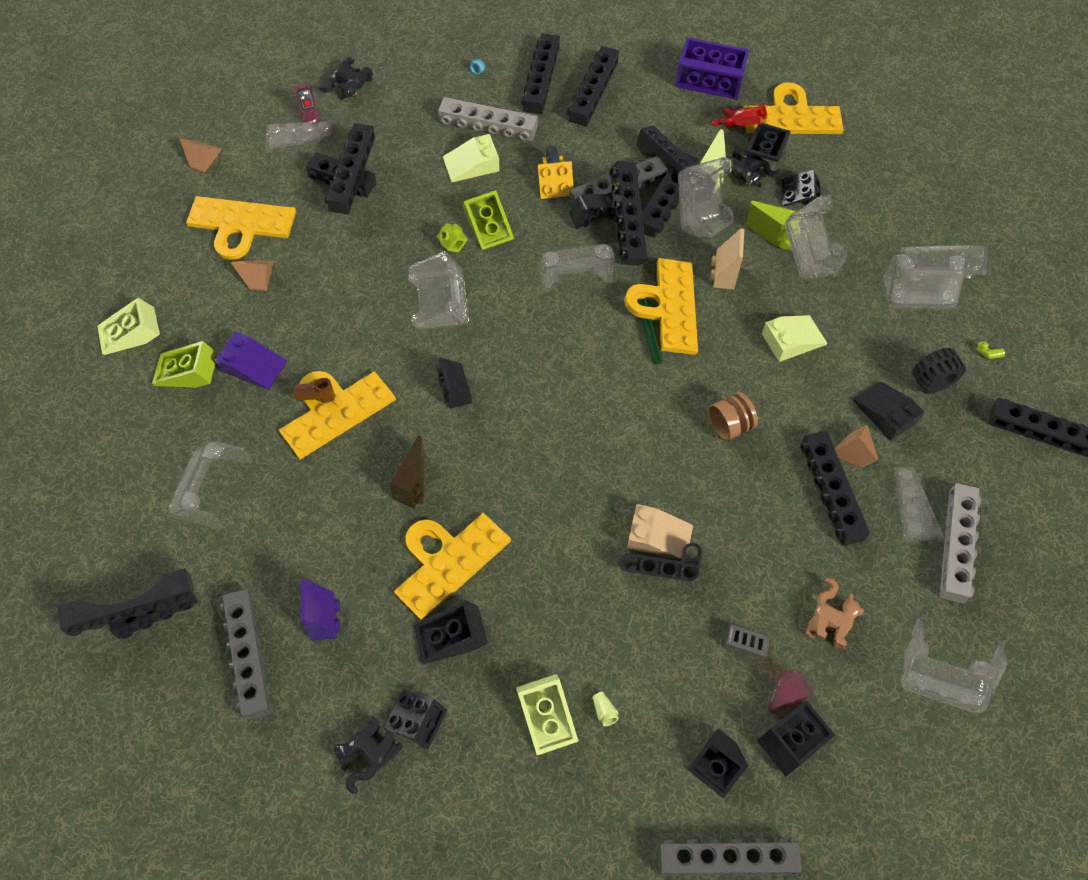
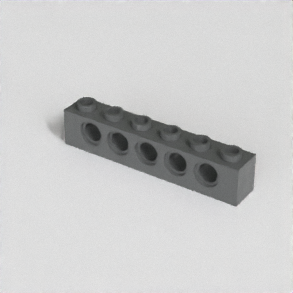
(649, 173)
(259, 704)
(788, 852)

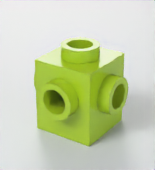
(452, 237)

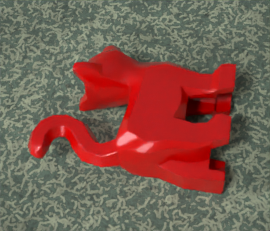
(742, 117)

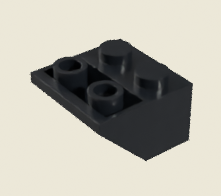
(453, 383)

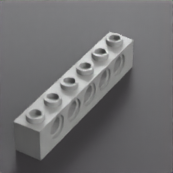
(488, 119)
(950, 587)

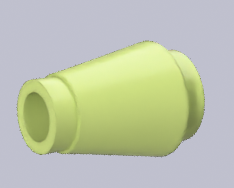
(605, 710)

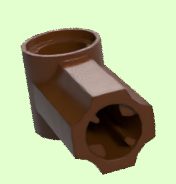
(321, 390)

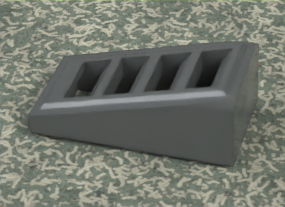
(738, 646)

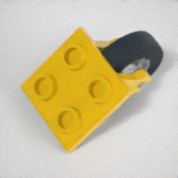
(554, 175)

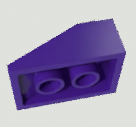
(250, 361)
(319, 611)

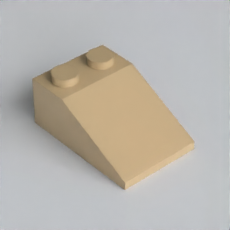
(728, 262)
(658, 533)

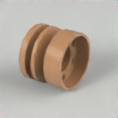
(733, 416)

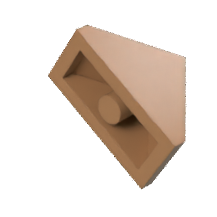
(199, 154)
(254, 273)
(858, 448)

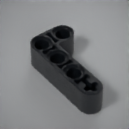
(591, 206)
(659, 563)

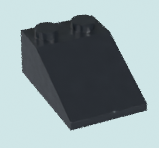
(768, 142)
(889, 409)
(451, 633)
(795, 738)

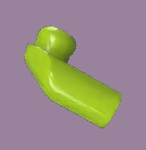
(988, 353)

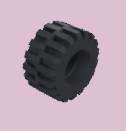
(938, 370)

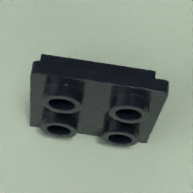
(800, 188)
(416, 718)

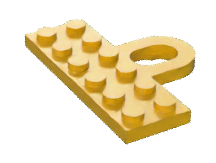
(800, 117)
(239, 217)
(675, 306)
(333, 418)
(451, 566)

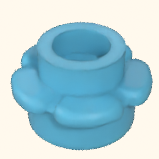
(477, 69)

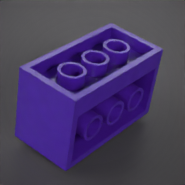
(712, 68)

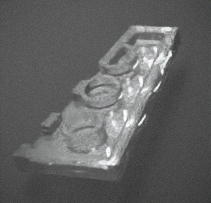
(296, 133)
(915, 512)

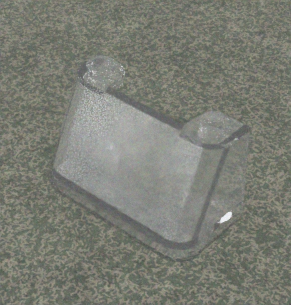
(701, 198)
(810, 241)
(595, 258)
(923, 286)
(439, 293)

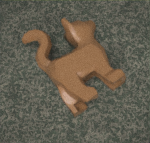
(832, 619)

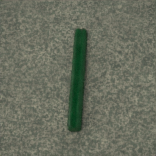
(651, 336)

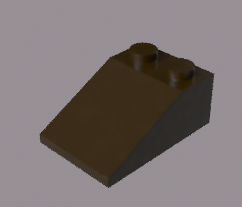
(408, 481)

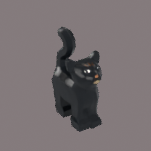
(348, 78)
(747, 167)
(371, 751)

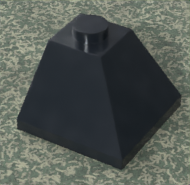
(719, 763)

